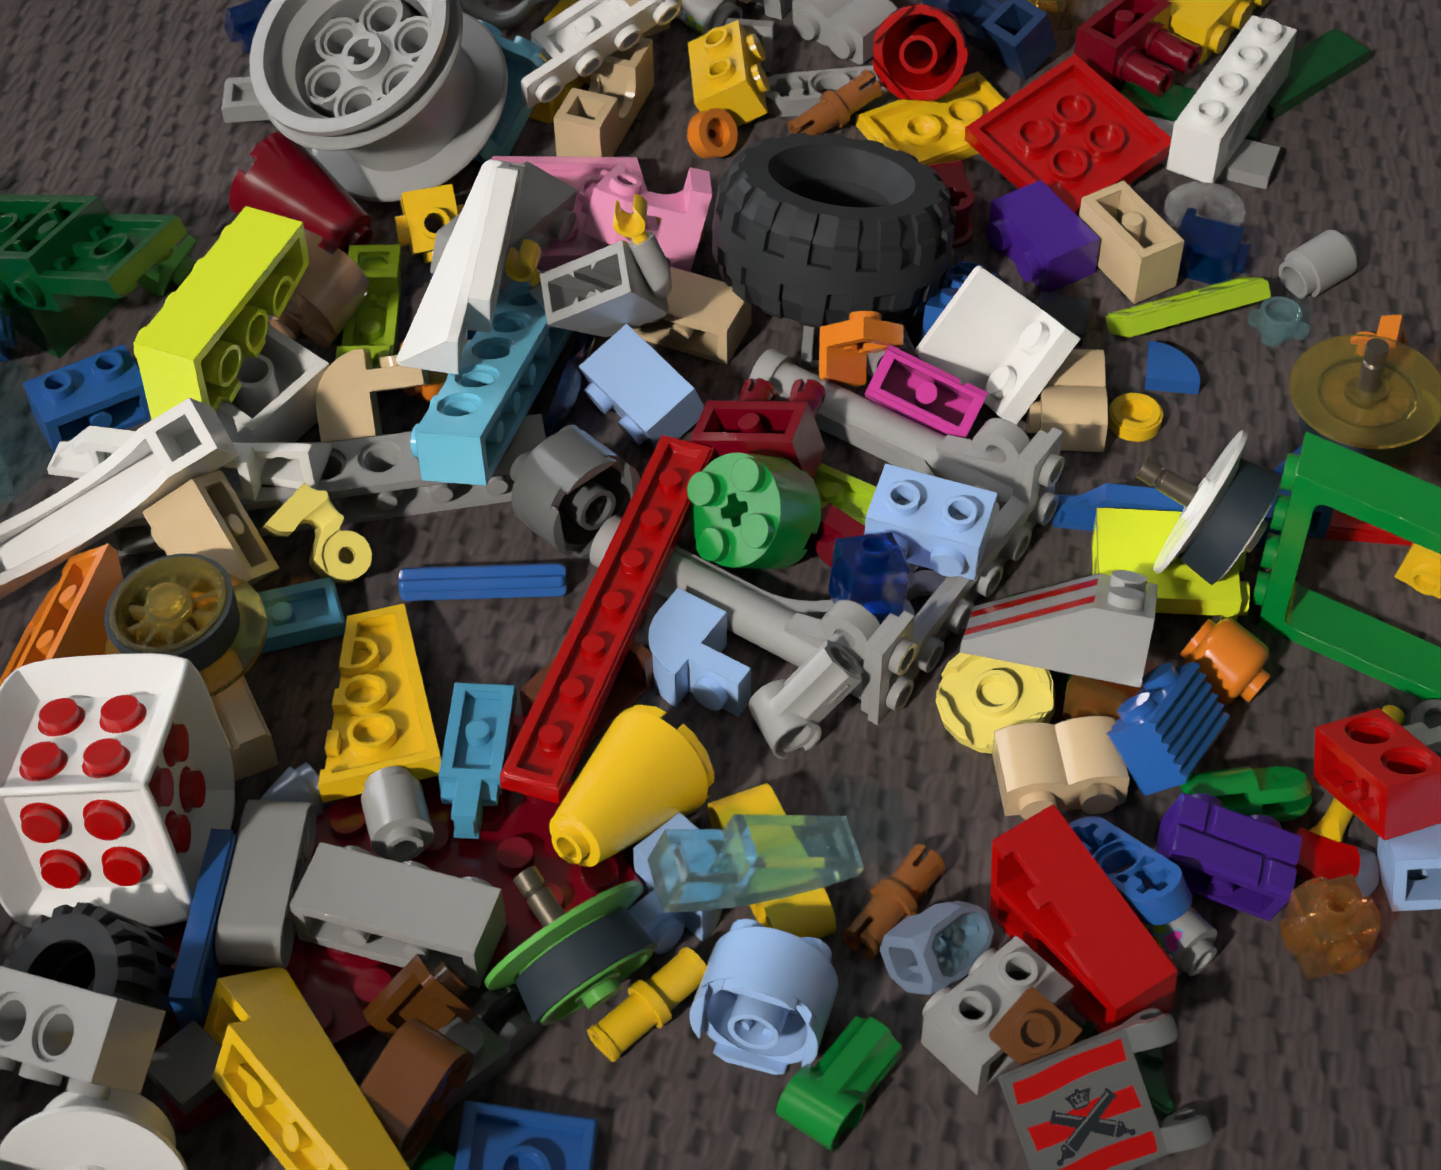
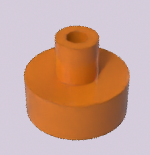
(712, 133)

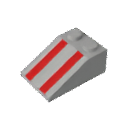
(1077, 627)

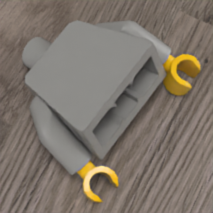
(605, 287)

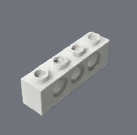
(1231, 99)

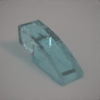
(751, 861)

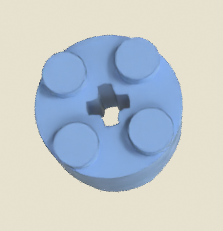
(765, 997)

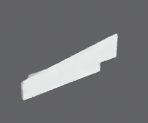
(468, 274)

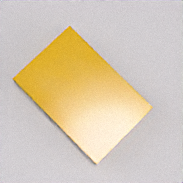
(933, 128)

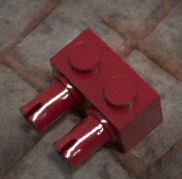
(1125, 40)
(766, 426)

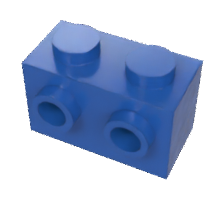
(90, 392)

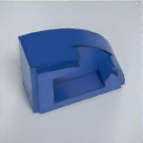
(1170, 370)

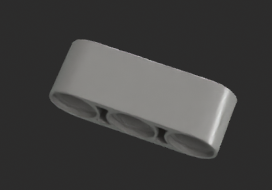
(263, 877)

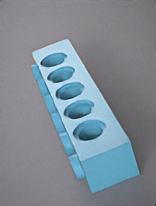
(490, 396)

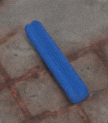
(482, 582)

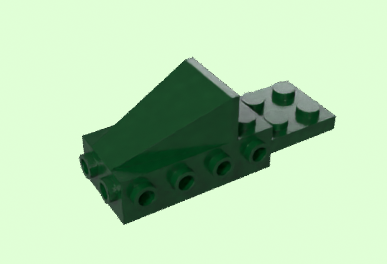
(73, 262)

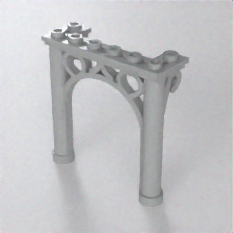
(902, 646)

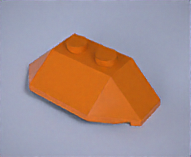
(72, 611)

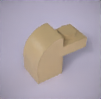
(348, 394)

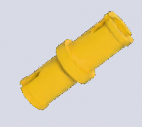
(648, 1004)

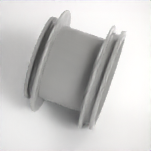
(380, 88)

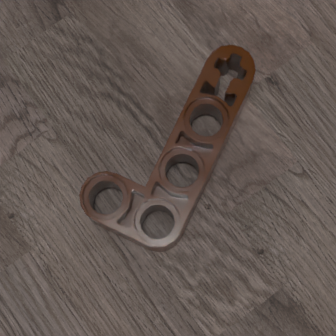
(416, 1084)

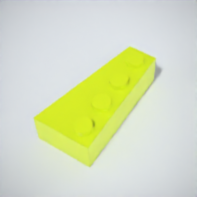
(221, 312)

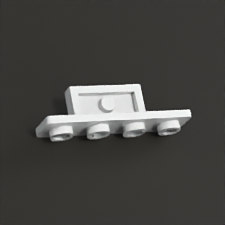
(585, 36)

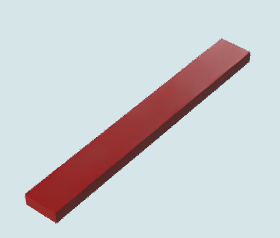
(605, 625)

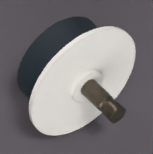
(1219, 514)

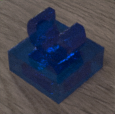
(243, 20)

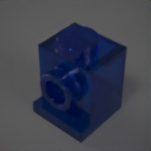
(1211, 249)

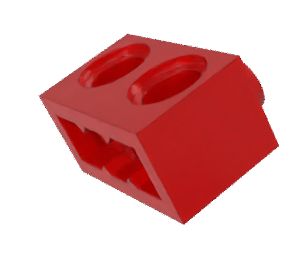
(1379, 773)

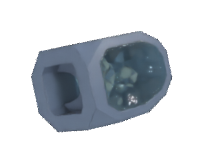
(936, 946)

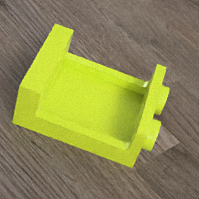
(1132, 543)

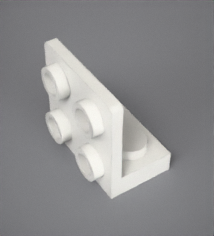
(997, 343)

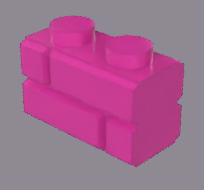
(925, 393)

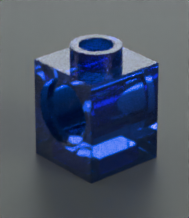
(871, 573)

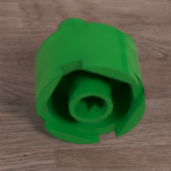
(753, 511)

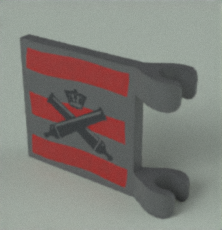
(1092, 1106)

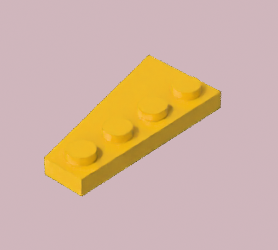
(378, 706)

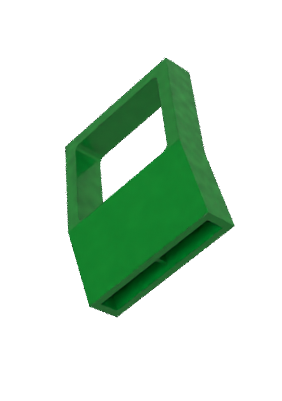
(1379, 497)

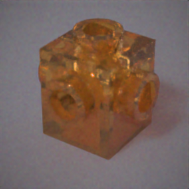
(1330, 926)

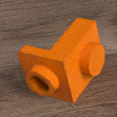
(846, 344)

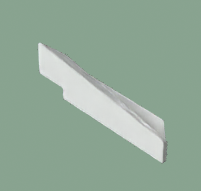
(258, 464)

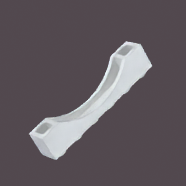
(142, 471)

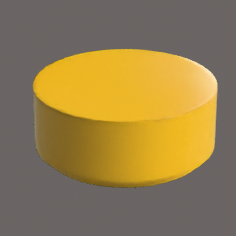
(1135, 417)

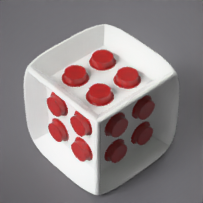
(109, 785)

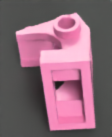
(680, 213)

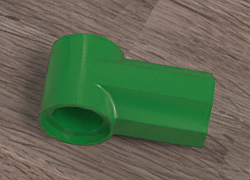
(834, 1092)

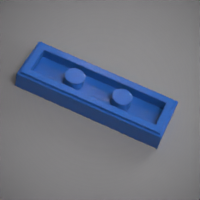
(197, 961)

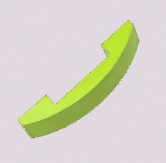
(377, 318)

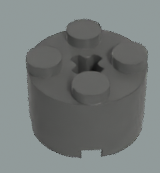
(571, 489)

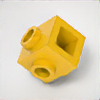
(416, 207)

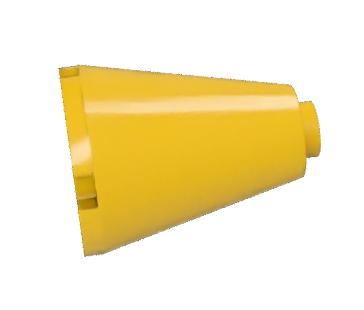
(631, 787)

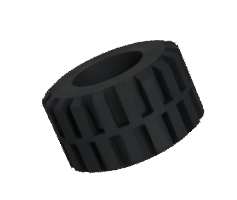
(100, 945)

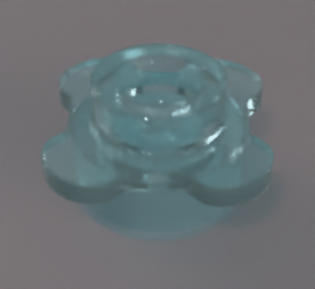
(1278, 321)

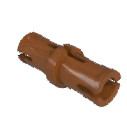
(837, 106)
(893, 900)

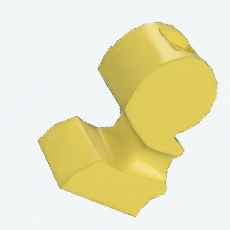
(334, 552)

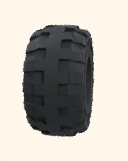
(832, 229)

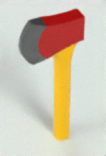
(1322, 846)

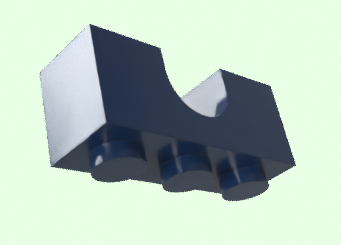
(1008, 31)

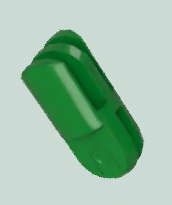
(1267, 791)

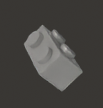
(962, 1017)

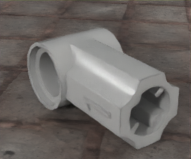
(792, 708)

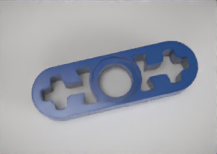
(1115, 849)

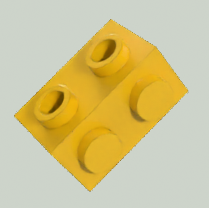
(729, 72)

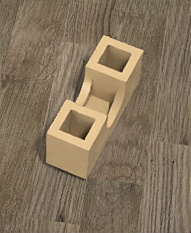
(598, 119)

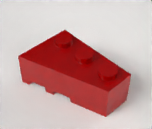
(1077, 921)

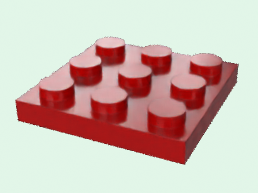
(1069, 134)

